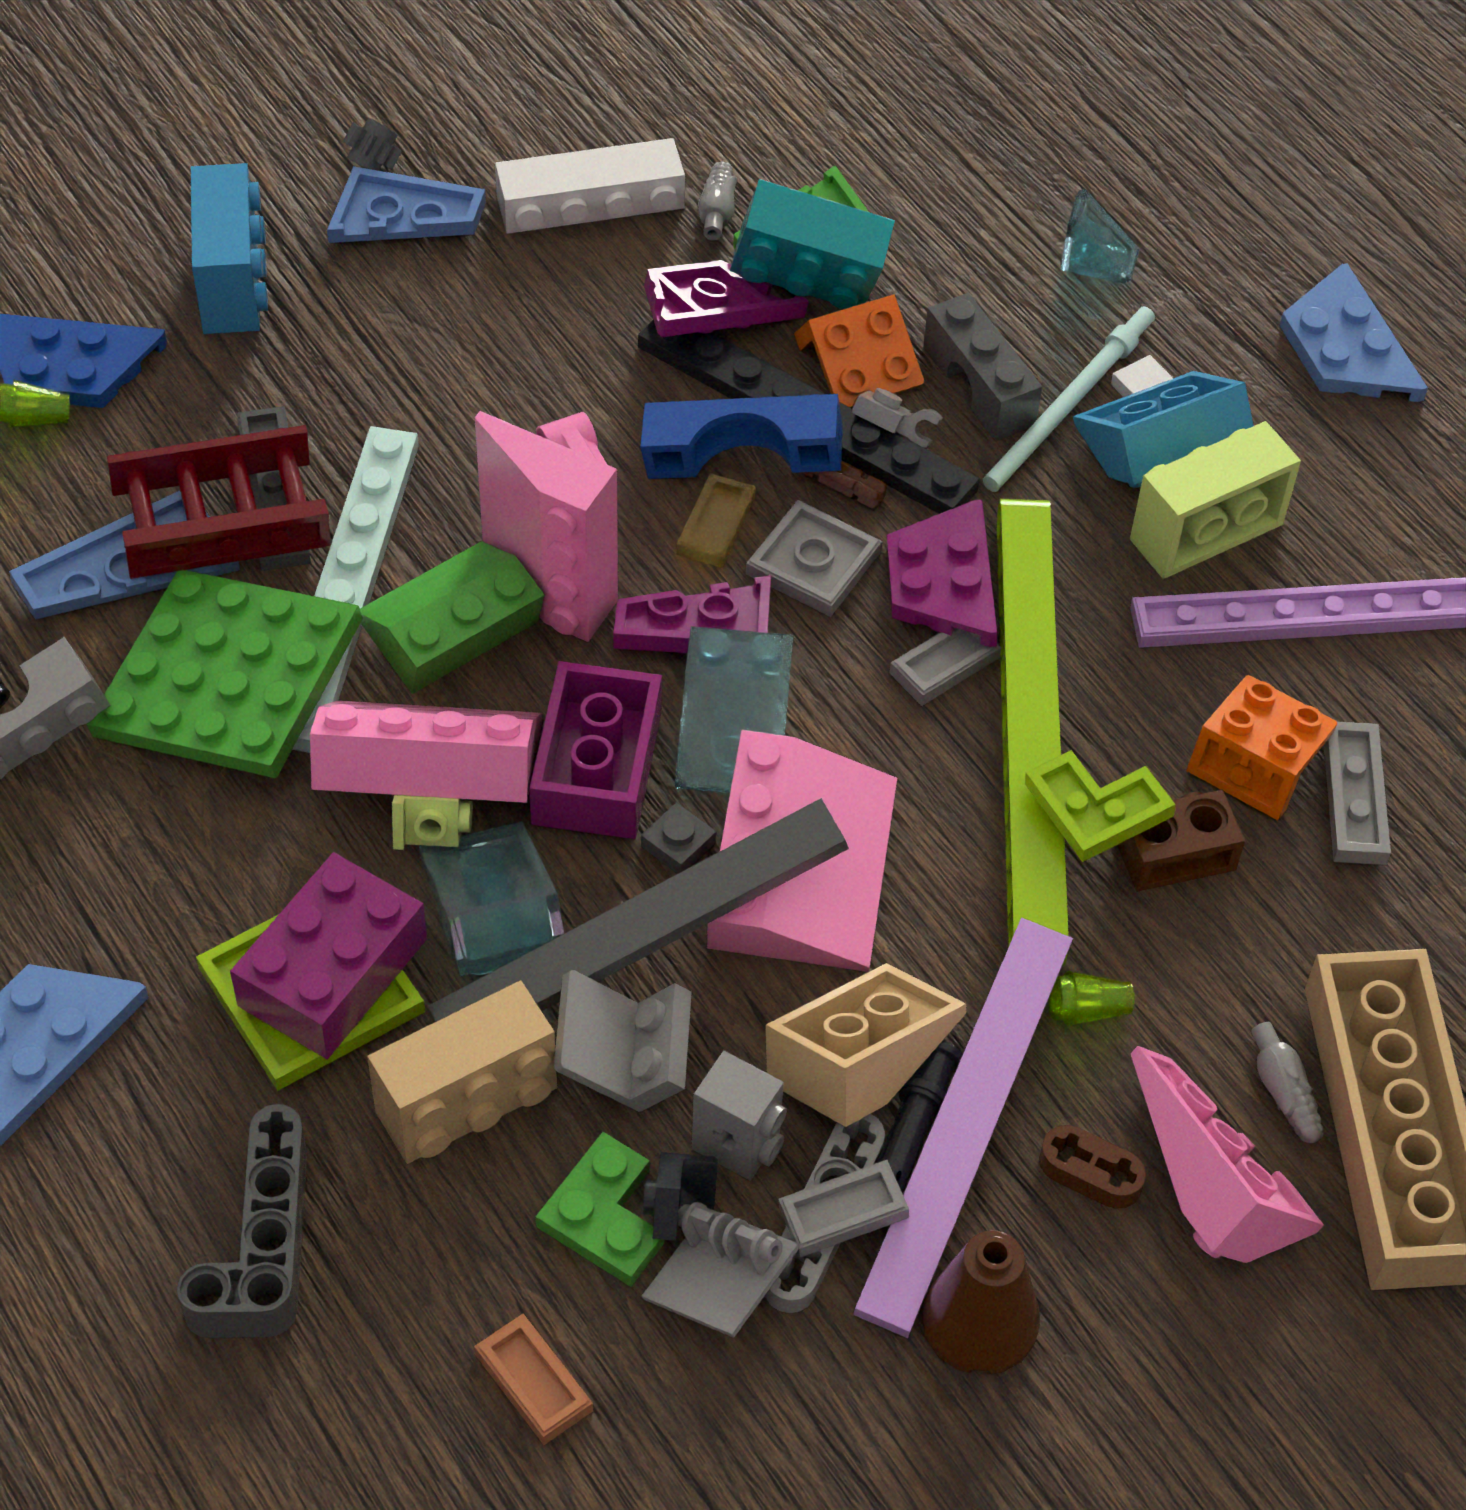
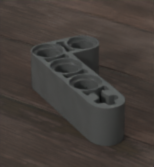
(263, 1220)

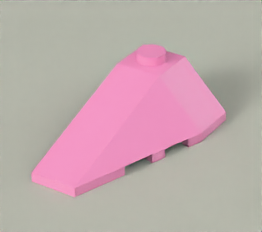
(1219, 1187)

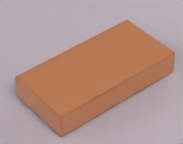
(533, 1379)

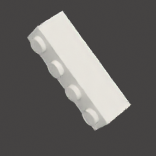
(590, 185)

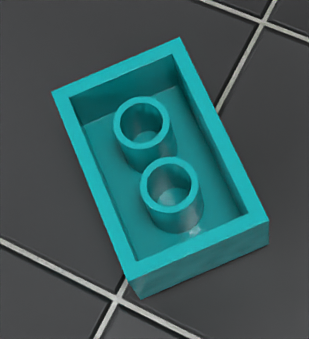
(811, 245)

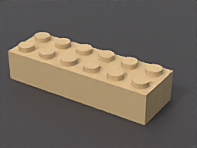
(1394, 1112)

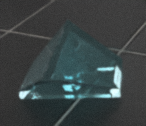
(1096, 243)

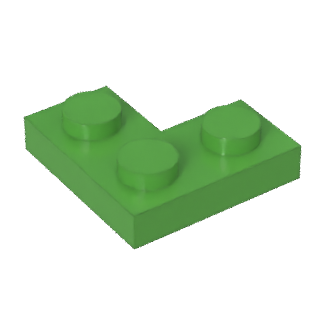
(590, 1215)

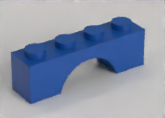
(687, 434)

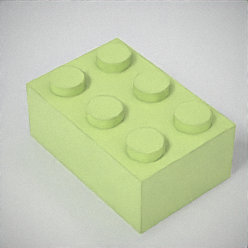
(1214, 499)

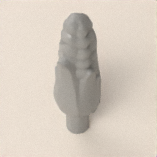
(717, 200)
(1287, 1082)

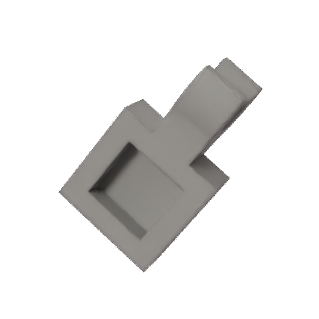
(885, 411)

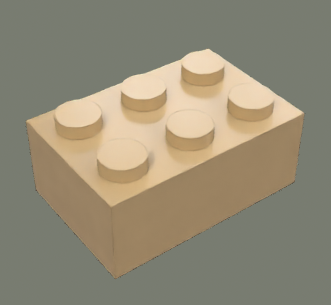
(463, 1072)

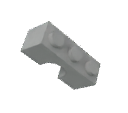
(57, 701)

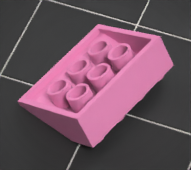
(555, 517)
(424, 750)
(832, 908)

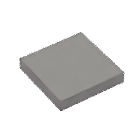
(814, 557)

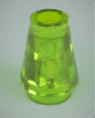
(32, 405)
(1089, 998)

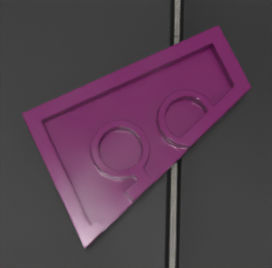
(665, 618)

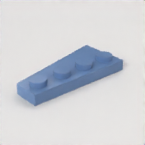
(96, 568)

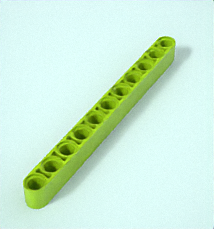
(1029, 712)

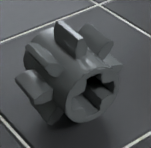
(372, 145)

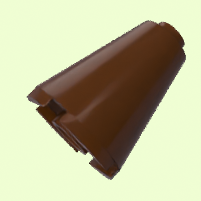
(983, 1306)

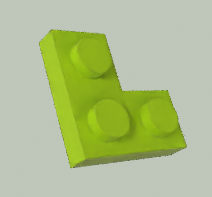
(1093, 816)

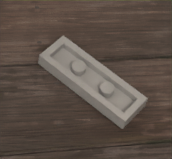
(1357, 794)

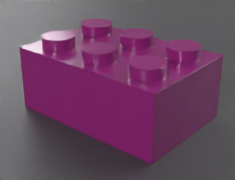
(596, 750)
(329, 955)

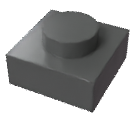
(678, 838)

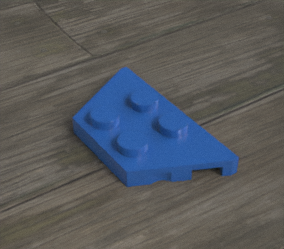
(75, 356)

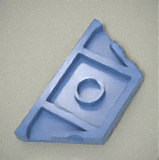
(1348, 341)
(50, 1029)

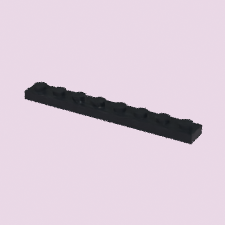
(864, 444)

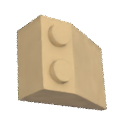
(859, 1042)

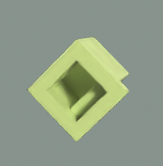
(429, 820)

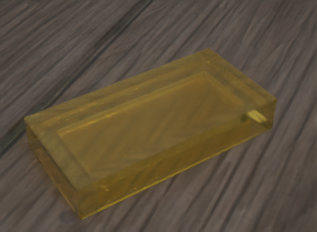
(716, 520)

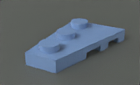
(402, 207)

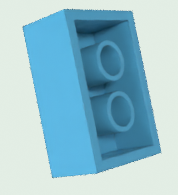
(226, 249)

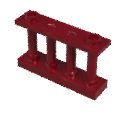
(226, 537)

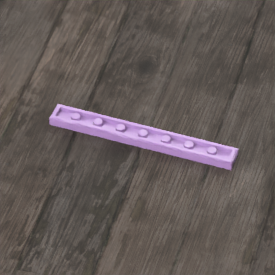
(1299, 612)
(963, 1128)

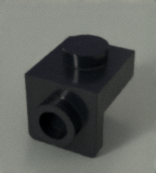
(679, 1182)

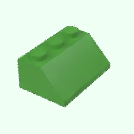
(453, 613)

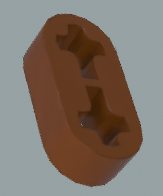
(1092, 1166)

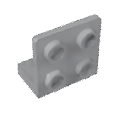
(623, 1045)

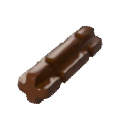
(851, 482)

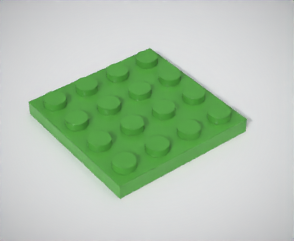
(226, 672)

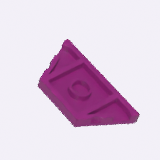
(713, 298)
(944, 573)

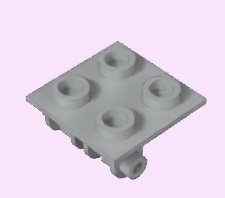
(719, 1269)

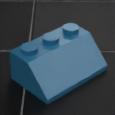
(1163, 423)

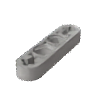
(831, 1163)

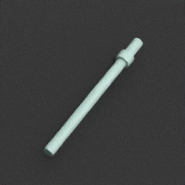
(1117, 345)

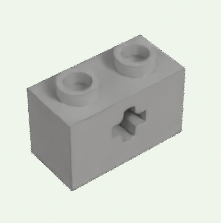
(738, 1116)

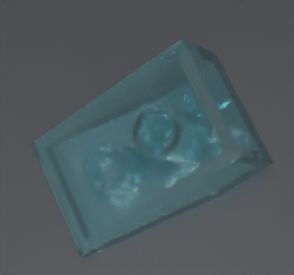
(729, 686)
(492, 897)

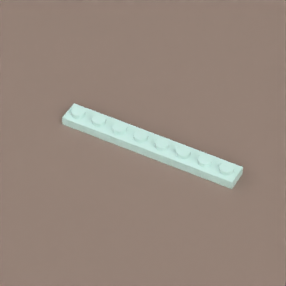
(363, 538)

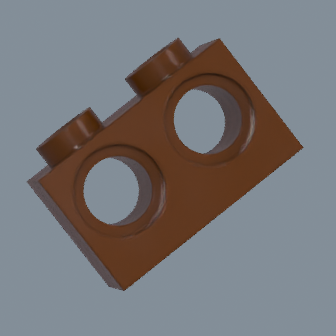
(1181, 847)

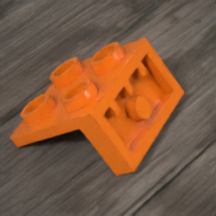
(863, 349)
(1259, 745)

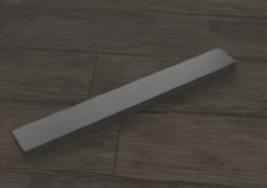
(666, 910)

